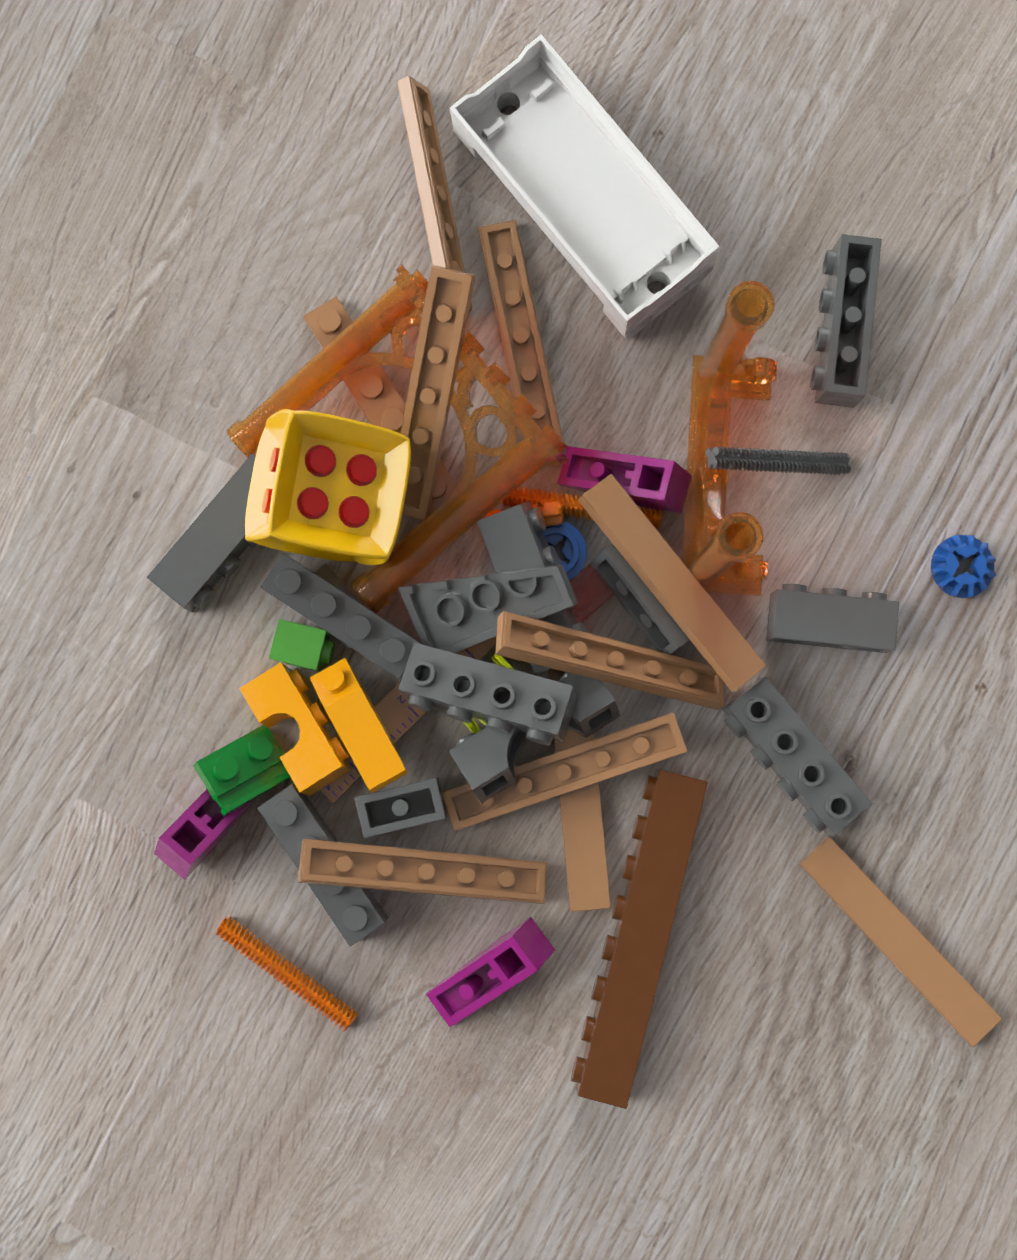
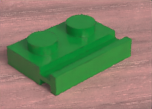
(243, 769)

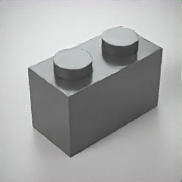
(401, 807)

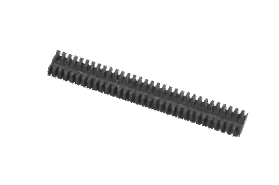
(777, 460)

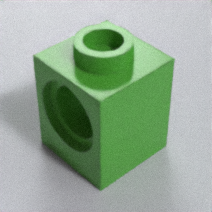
(301, 646)

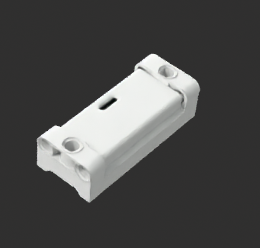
(586, 186)

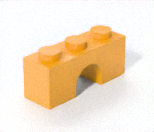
(317, 756)

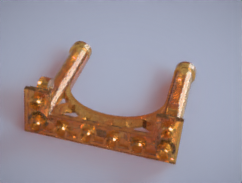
(347, 353)
(716, 546)

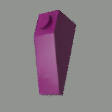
(645, 479)
(196, 834)
(491, 972)

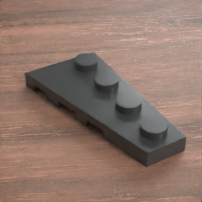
(466, 609)

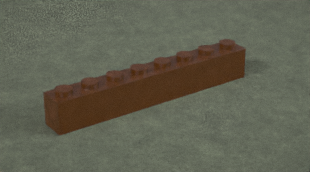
(640, 938)

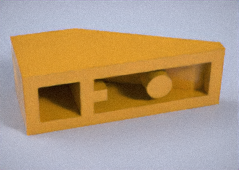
(358, 725)

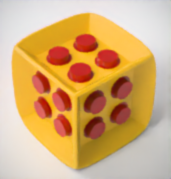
(328, 487)

